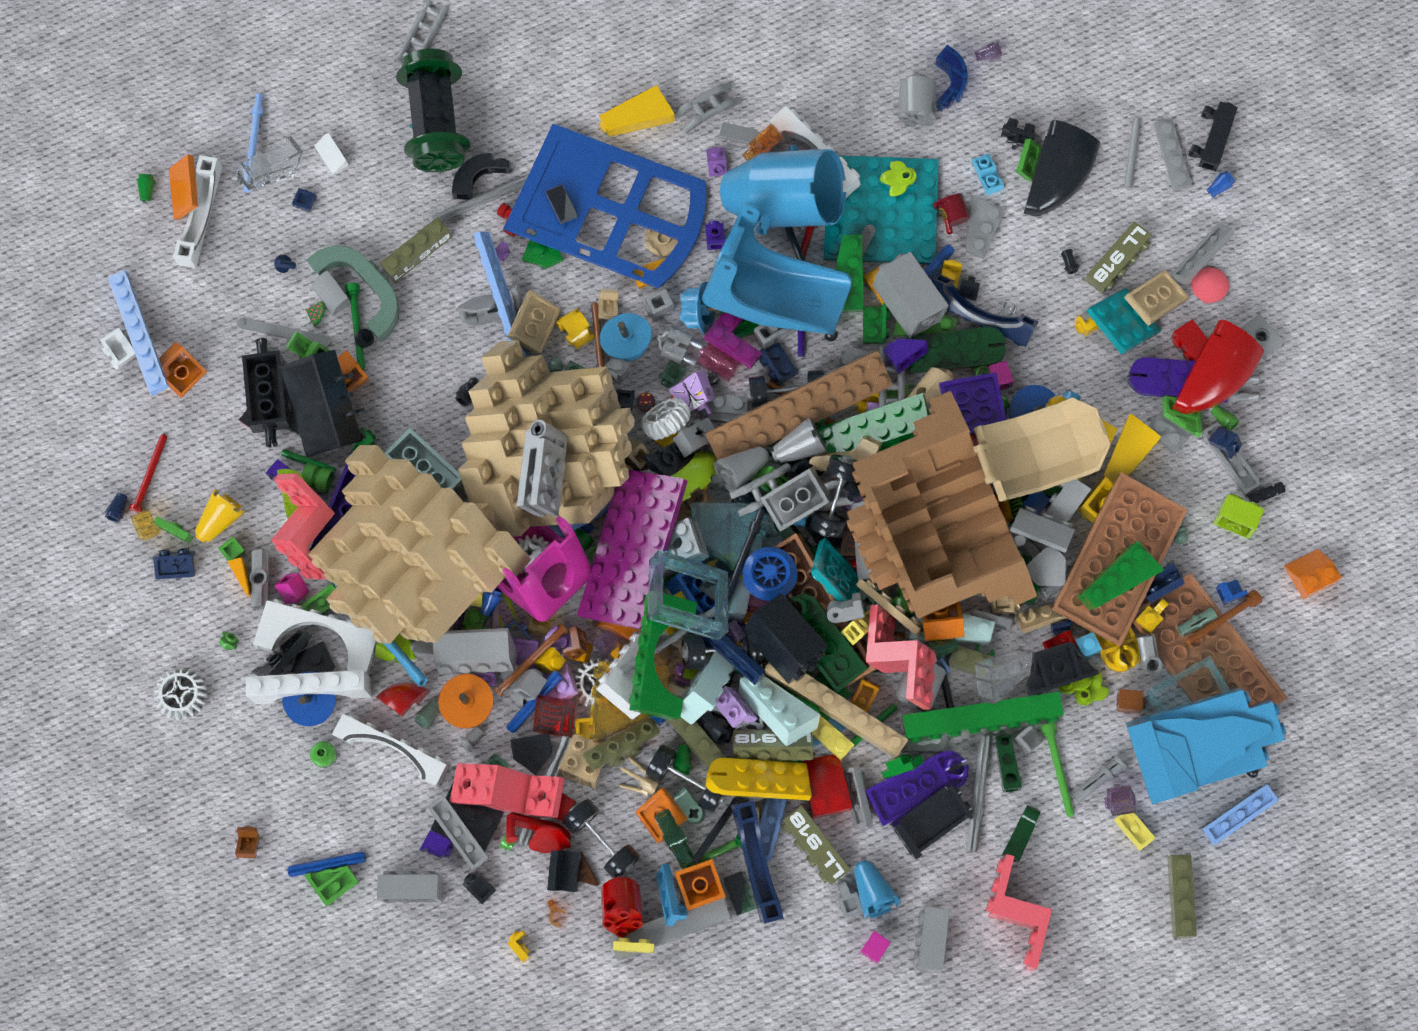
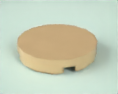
(659, 244)

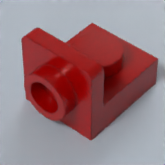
(1059, 639)

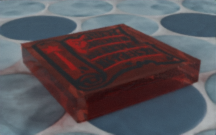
(554, 716)

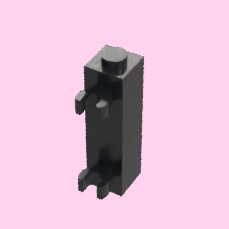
(1217, 137)

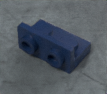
(778, 363)
(174, 564)
(1165, 582)

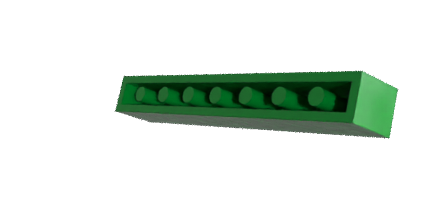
(983, 716)

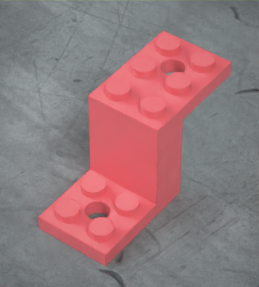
(302, 525)
(900, 656)
(507, 790)
(1019, 913)

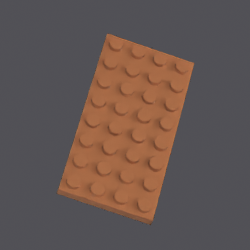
(1127, 516)
(1224, 645)

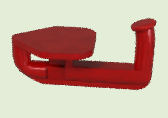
(547, 834)

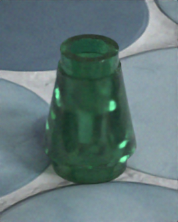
(943, 647)

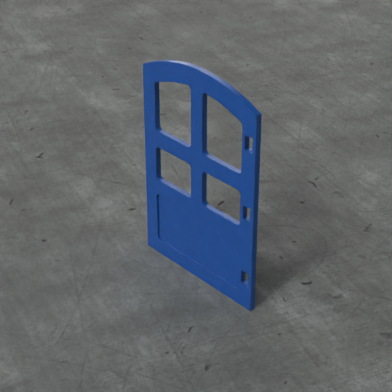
(580, 167)

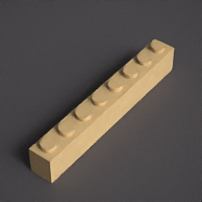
(843, 712)

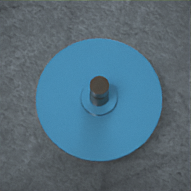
(626, 337)

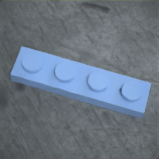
(1240, 815)

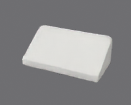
(331, 154)

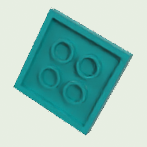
(1121, 322)
(834, 572)

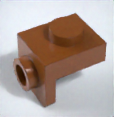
(579, 641)
(247, 842)

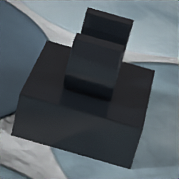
(969, 288)

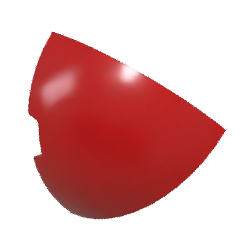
(402, 696)

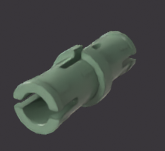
(1186, 627)

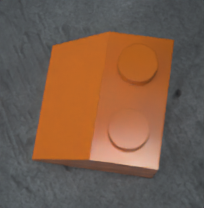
(180, 369)
(1312, 573)
(944, 623)
(700, 885)

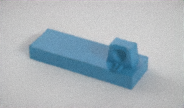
(671, 909)

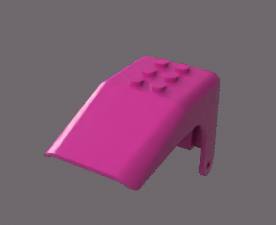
(551, 576)

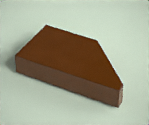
(585, 873)

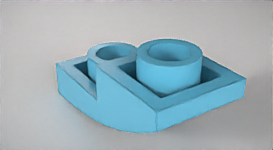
(987, 174)

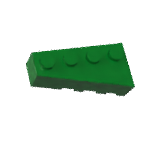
(851, 262)
(1125, 572)

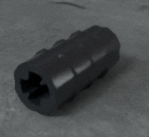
(713, 727)

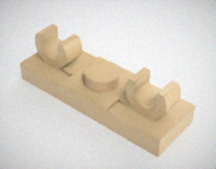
(1038, 618)

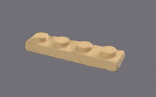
(896, 611)

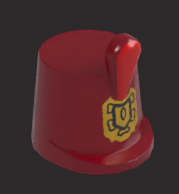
(953, 210)

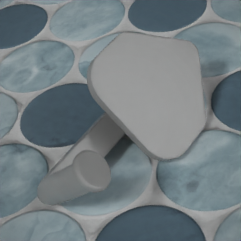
(484, 303)
(1048, 565)

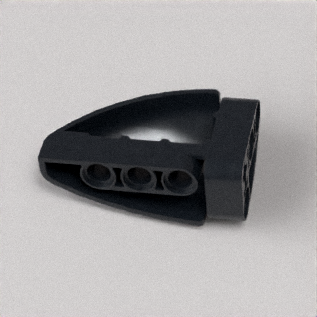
(1061, 168)

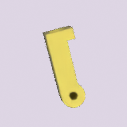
(857, 629)

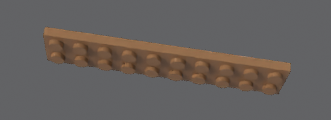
(813, 400)

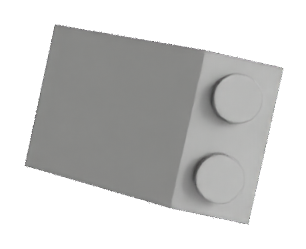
(796, 499)

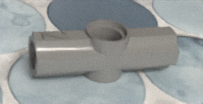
(260, 567)

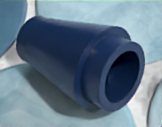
(116, 508)

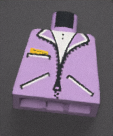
(695, 392)

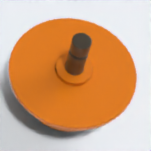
(465, 701)

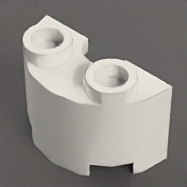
(118, 348)

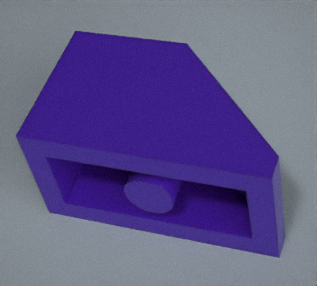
(904, 353)

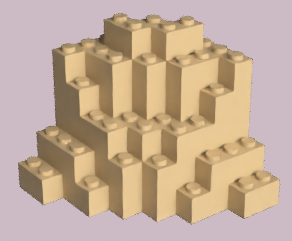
(572, 401)
(409, 551)

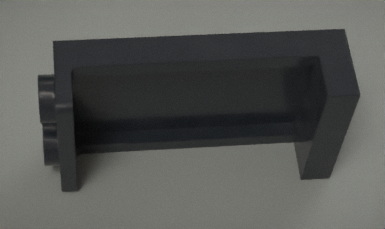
(931, 819)

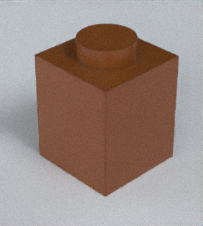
(1130, 701)

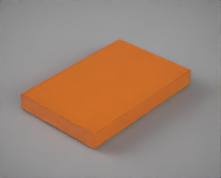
(183, 187)

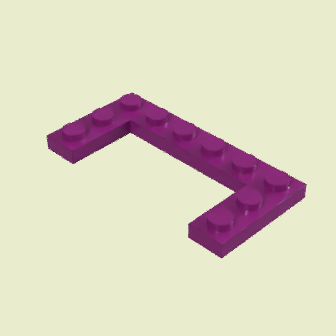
(722, 337)

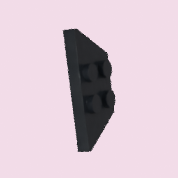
(1058, 667)

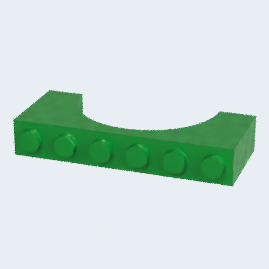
(648, 692)

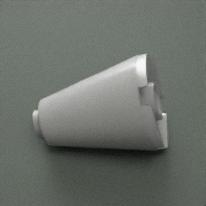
(799, 443)
(741, 467)

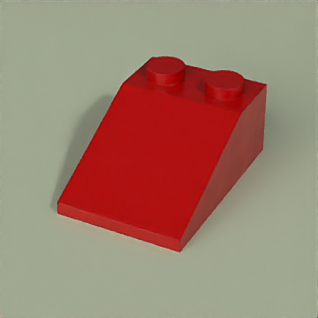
(827, 787)

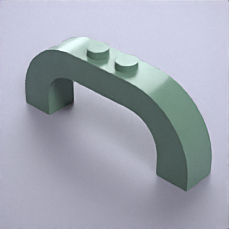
(343, 256)

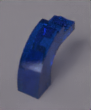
(954, 65)

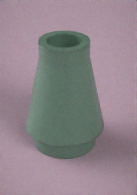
(427, 714)

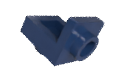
(1226, 441)

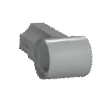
(1148, 651)

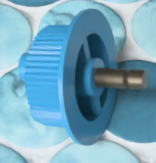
(694, 311)

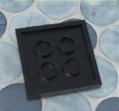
(479, 820)

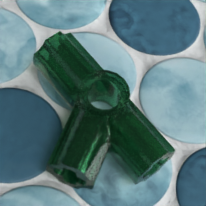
(674, 838)

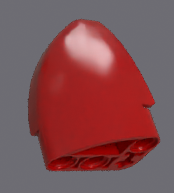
(1220, 368)

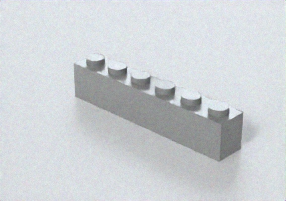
(659, 933)

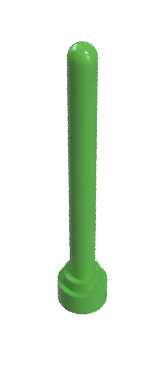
(1049, 731)

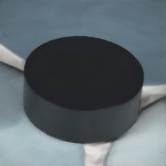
(364, 338)

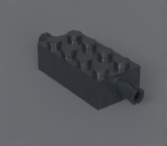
(265, 392)

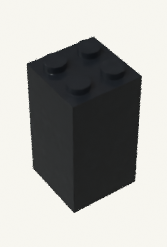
(785, 639)

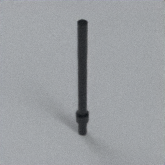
(754, 529)

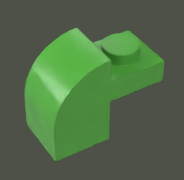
(303, 346)

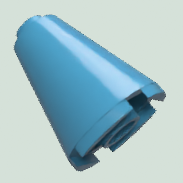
(874, 891)

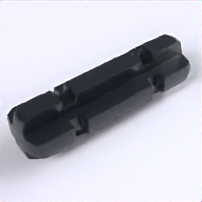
(1267, 492)

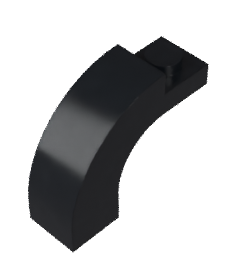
(472, 170)

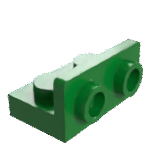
(875, 324)

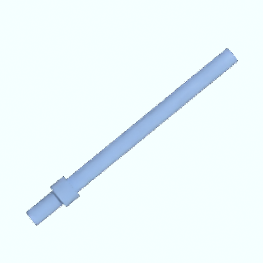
(257, 112)

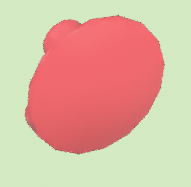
(1210, 285)

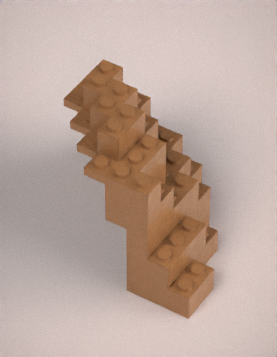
(935, 519)

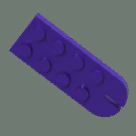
(1159, 376)
(904, 791)

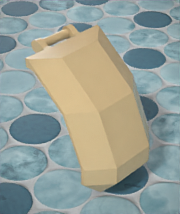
(1042, 448)

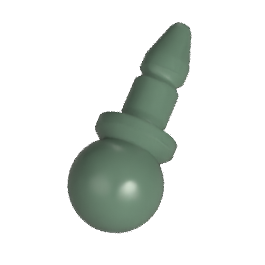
(555, 364)
(1181, 536)

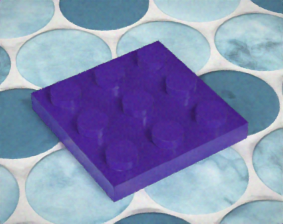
(977, 399)

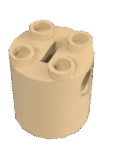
(930, 383)

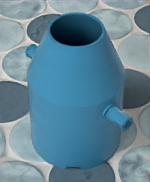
(788, 188)

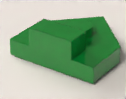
(541, 255)
(902, 764)

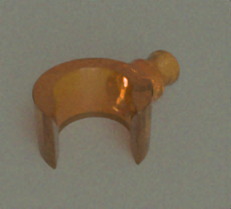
(553, 909)

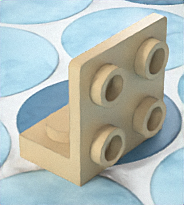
(574, 764)

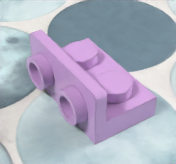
(734, 707)

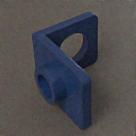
(522, 626)

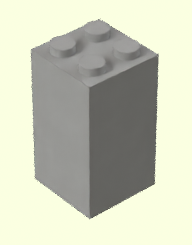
(909, 294)

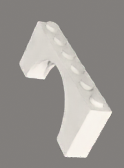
(281, 619)
(273, 687)
(619, 687)

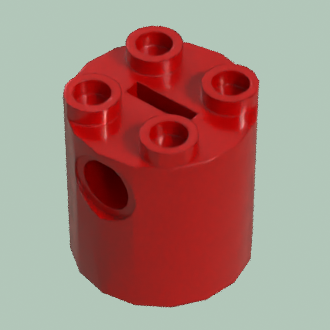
(621, 906)

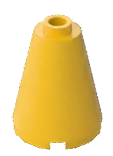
(217, 516)

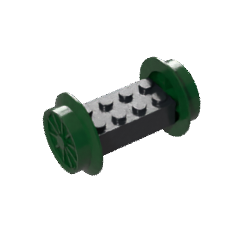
(429, 81)

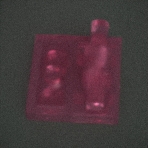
(717, 361)

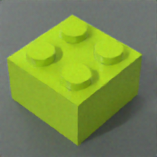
(1238, 515)

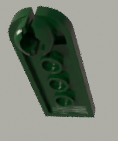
(960, 349)
(841, 661)

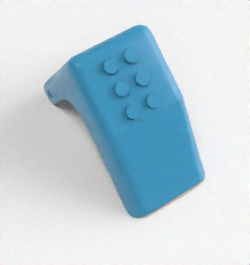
(772, 286)

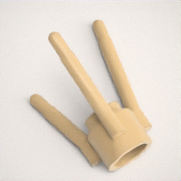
(648, 784)

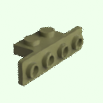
(622, 746)

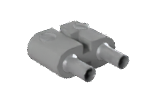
(677, 345)

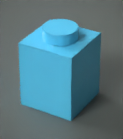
(1088, 645)

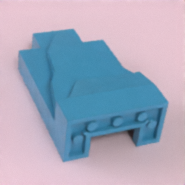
(1203, 742)

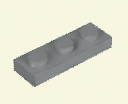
(858, 797)

